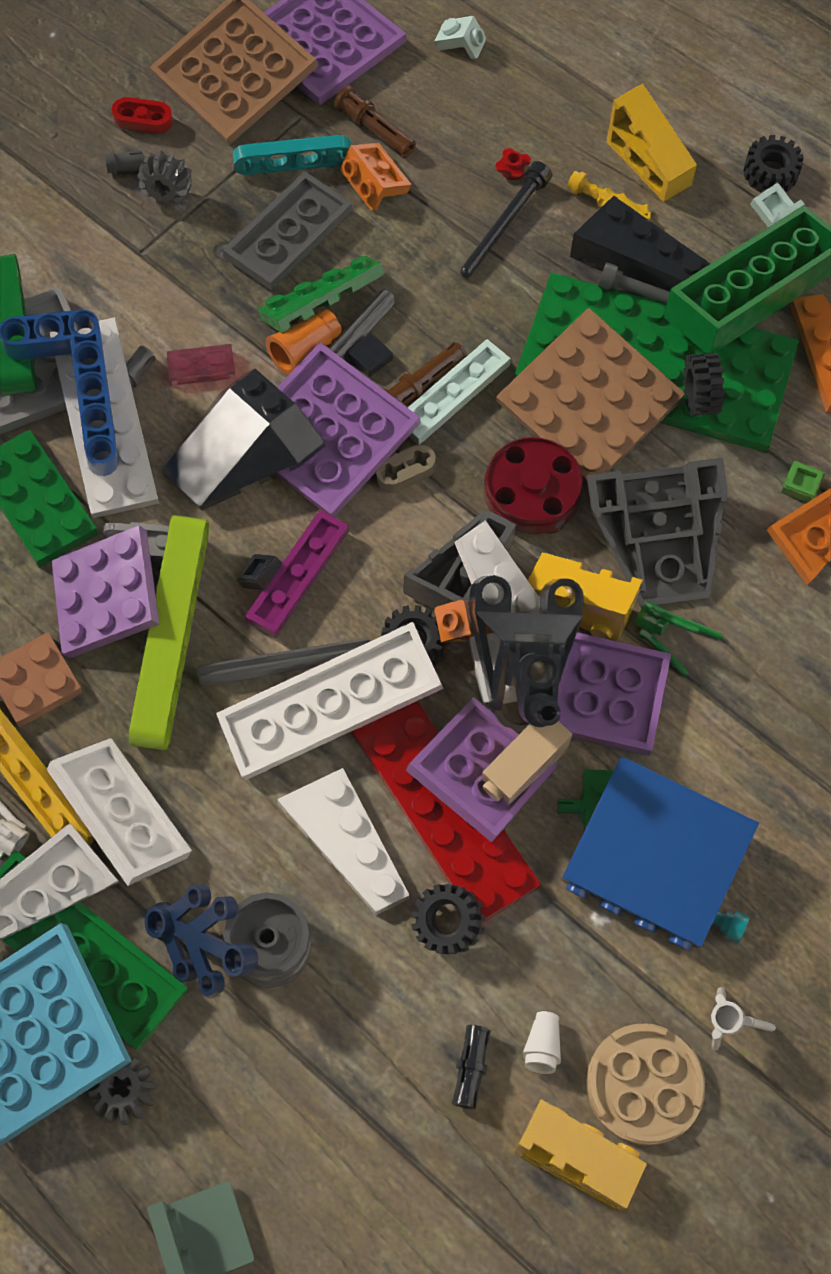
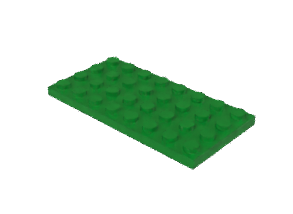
(753, 364)

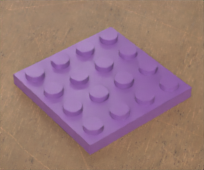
(341, 35)
(353, 418)

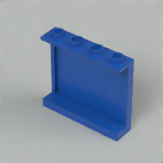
(659, 854)

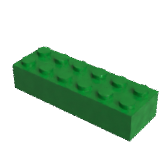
(752, 281)

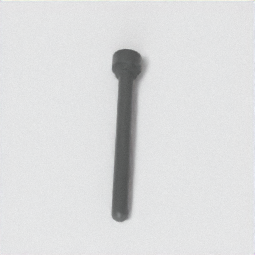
(614, 279)

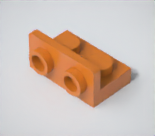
(373, 174)

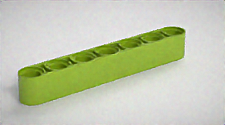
(168, 641)

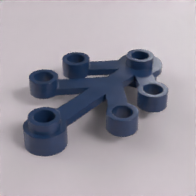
(164, 923)

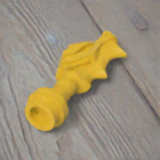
(579, 183)

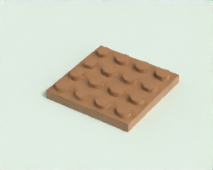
(234, 67)
(591, 395)

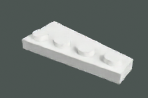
(486, 556)

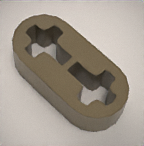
(407, 471)

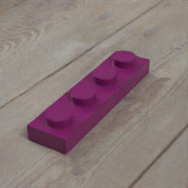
(297, 573)

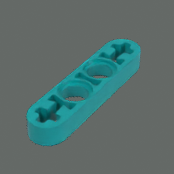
(248, 162)

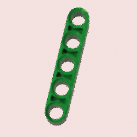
(15, 375)

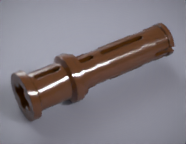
(365, 115)
(413, 385)

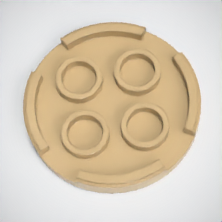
(645, 1084)

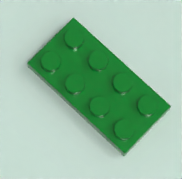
(40, 501)

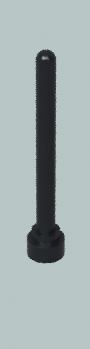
(536, 178)

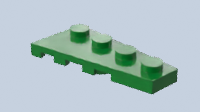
(300, 303)

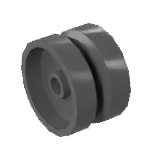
(278, 917)

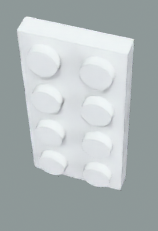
(119, 811)

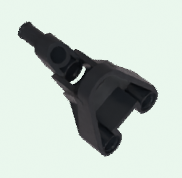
(537, 699)

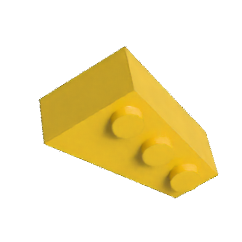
(649, 144)
(606, 599)
(581, 1156)

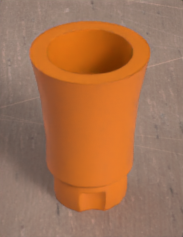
(293, 345)

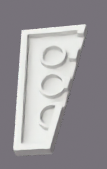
(341, 829)
(51, 881)

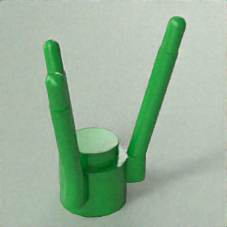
(656, 620)

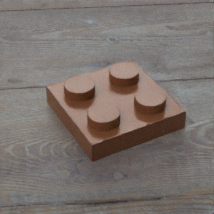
(36, 680)

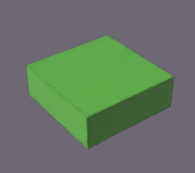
(803, 482)

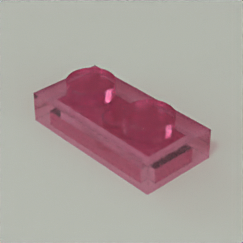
(201, 364)

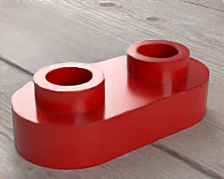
(142, 115)

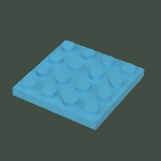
(51, 1031)

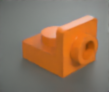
(455, 622)

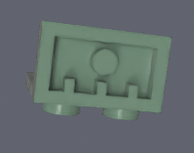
(202, 1233)

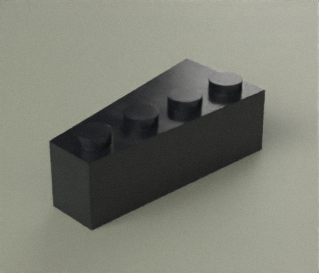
(634, 245)

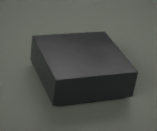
(370, 355)
(259, 572)

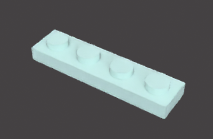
(457, 388)

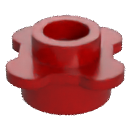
(512, 164)

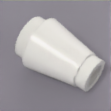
(543, 1044)

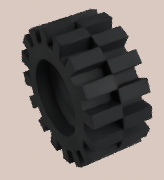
(775, 151)
(703, 384)
(422, 622)
(470, 919)

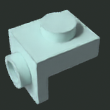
(461, 33)
(774, 205)

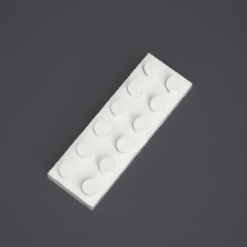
(132, 482)
(329, 701)

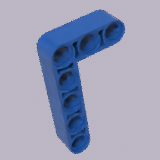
(86, 376)

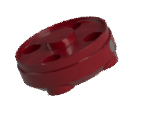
(534, 485)

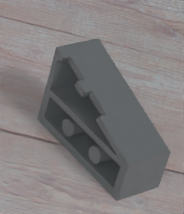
(443, 575)

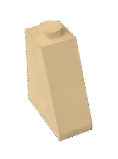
(525, 761)

